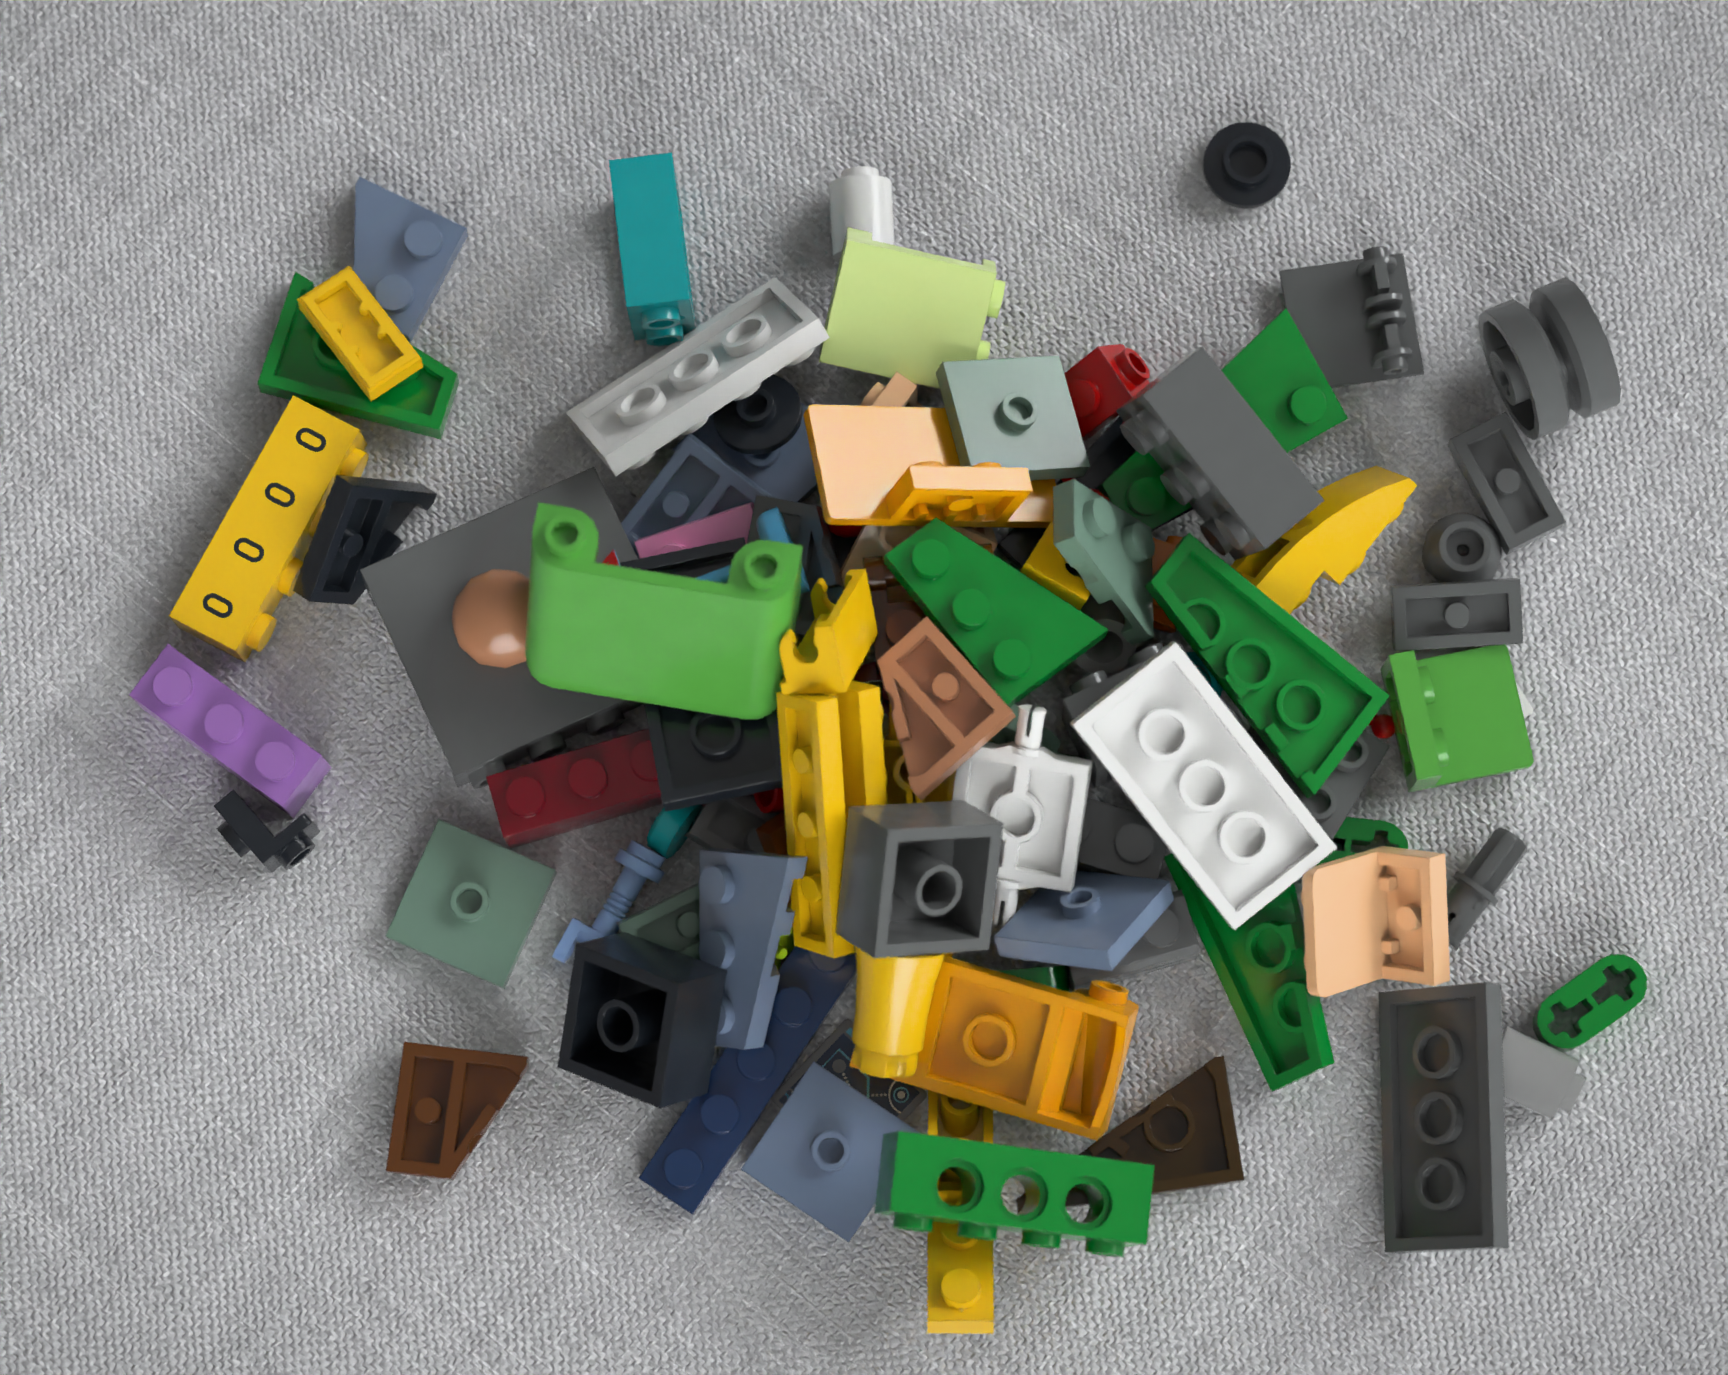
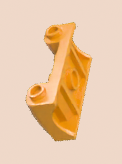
(1026, 1046)

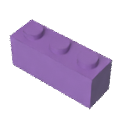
(230, 730)

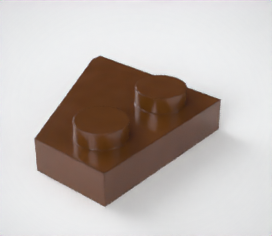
(447, 1106)

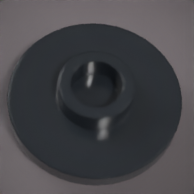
(1246, 165)
(761, 420)

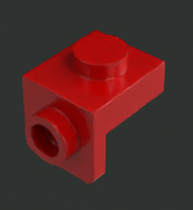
(1103, 384)

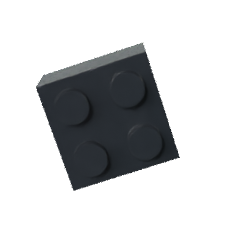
(642, 1019)

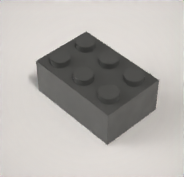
(1218, 456)

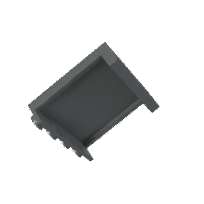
(476, 710)

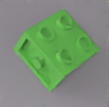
(1456, 716)

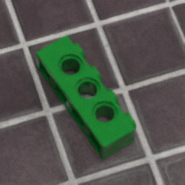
(1115, 1189)

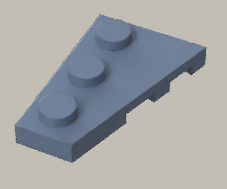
(740, 929)

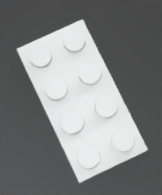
(697, 376)
(1203, 785)

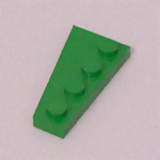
(1278, 383)
(1274, 669)
(1264, 981)

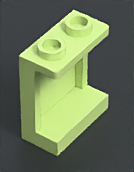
(907, 310)

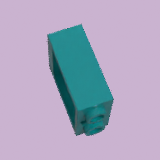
(652, 248)

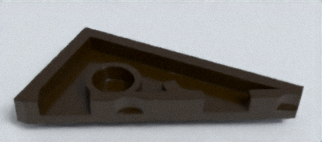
(1182, 1132)

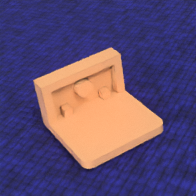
(1376, 920)

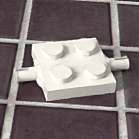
(1040, 803)

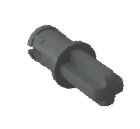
(1481, 882)

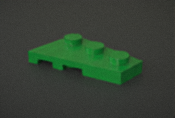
(306, 368)
(990, 611)

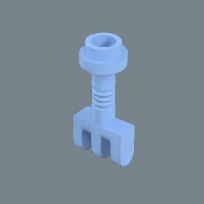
(638, 866)

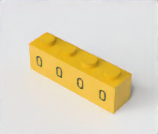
(268, 531)

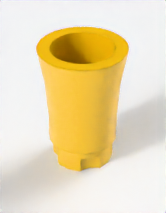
(892, 1011)

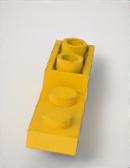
(1330, 538)
(958, 1267)

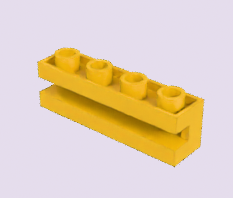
(827, 763)

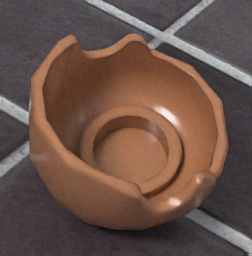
(492, 617)

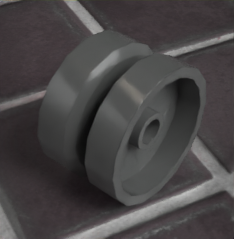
(1549, 358)

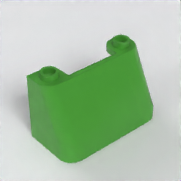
(654, 631)

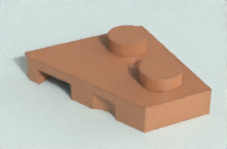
(938, 706)

